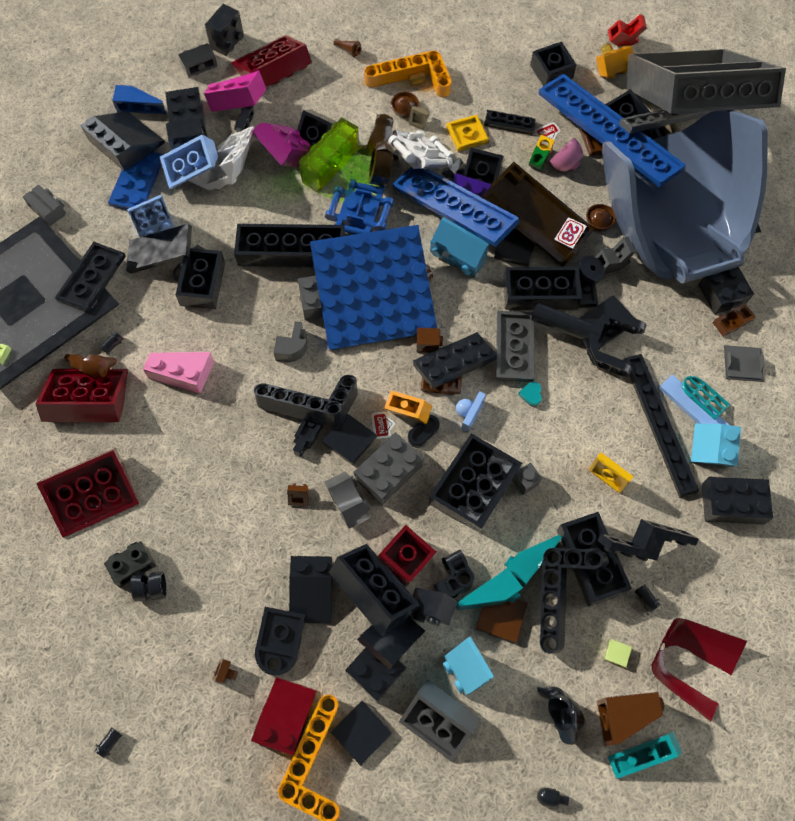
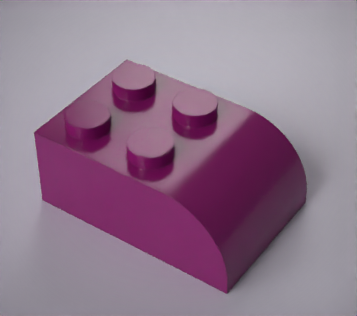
(283, 143)

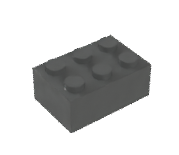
(388, 468)

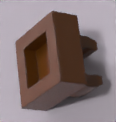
(297, 495)
(223, 671)

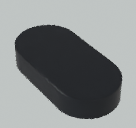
(422, 433)

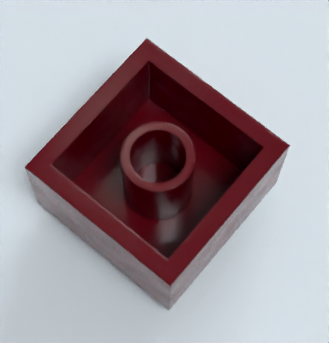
(406, 555)

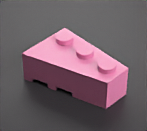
(180, 369)

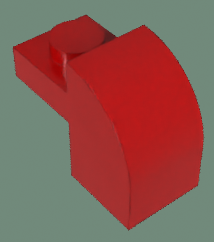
(627, 34)

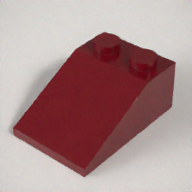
(284, 716)

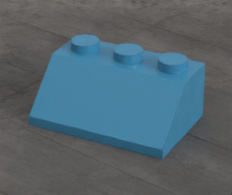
(459, 247)

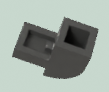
(617, 257)
(293, 348)

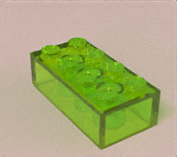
(329, 155)

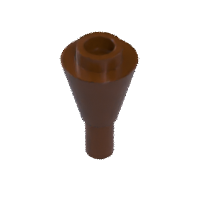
(352, 47)

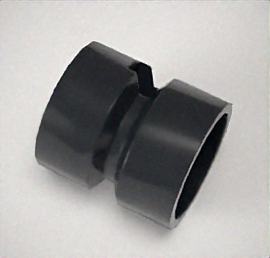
(148, 586)

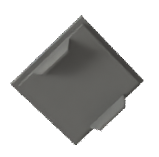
(743, 363)

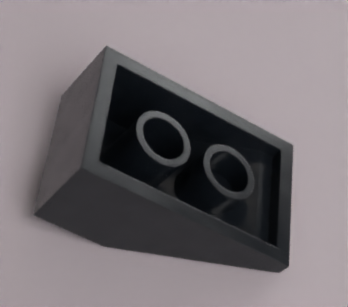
(483, 165)
(311, 587)

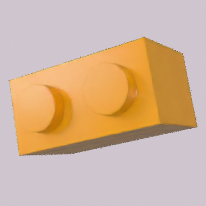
(614, 62)
(408, 407)

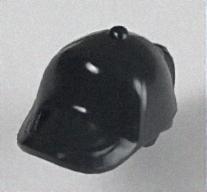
(565, 712)

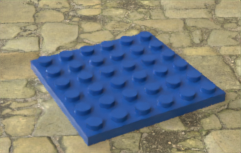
(373, 286)

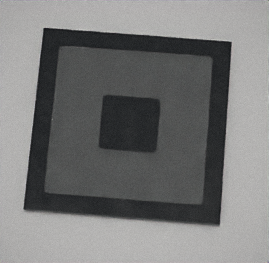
(31, 320)

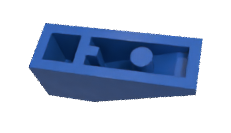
(136, 101)

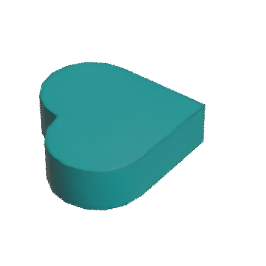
(531, 394)

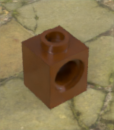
(428, 340)

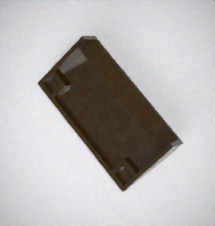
(538, 211)

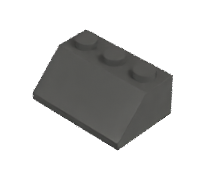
(439, 720)

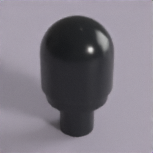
(551, 797)

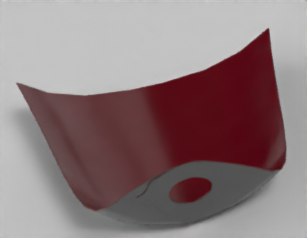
(707, 644)

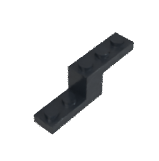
(647, 540)

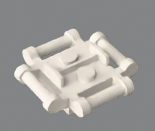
(420, 151)

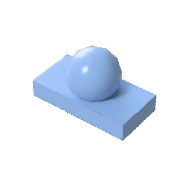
(470, 410)

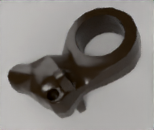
(380, 150)

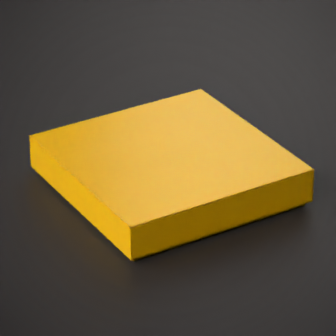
(467, 133)
(610, 473)

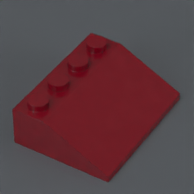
(275, 60)
(76, 397)
(88, 492)

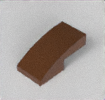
(734, 320)
(452, 387)

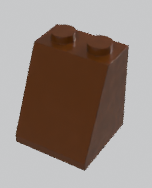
(627, 715)

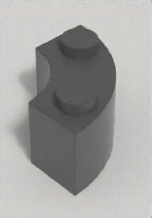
(347, 499)

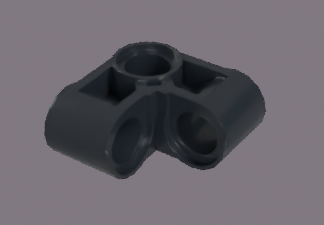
(456, 566)

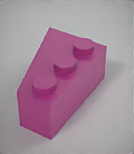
(235, 93)

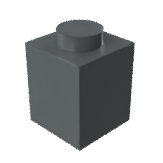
(527, 478)

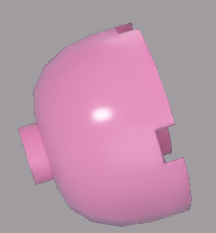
(568, 156)

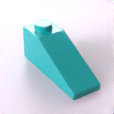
(529, 560)
(496, 591)
(645, 755)

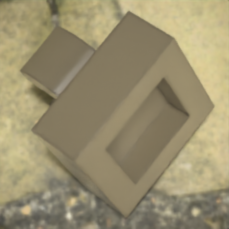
(418, 117)

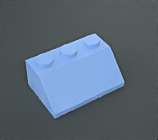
(189, 160)

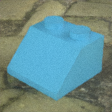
(716, 444)

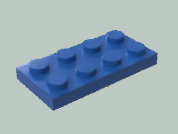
(136, 183)

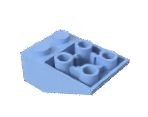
(150, 216)

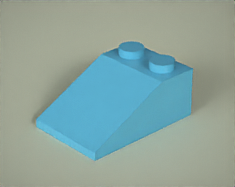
(467, 667)

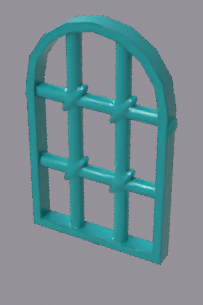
(707, 402)

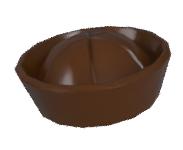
(403, 102)
(600, 217)

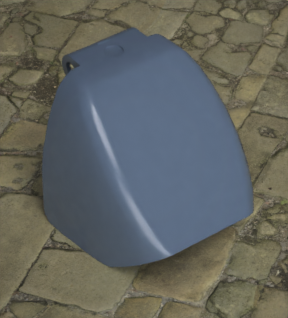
(705, 213)

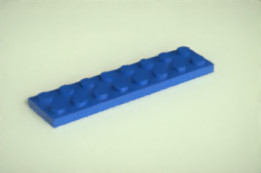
(457, 204)

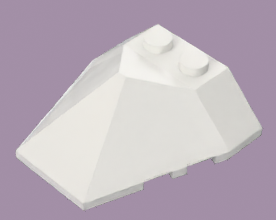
(230, 161)

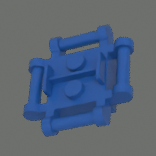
(360, 208)

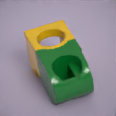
(541, 152)

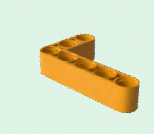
(399, 70)
(308, 760)

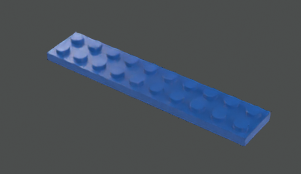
(603, 124)

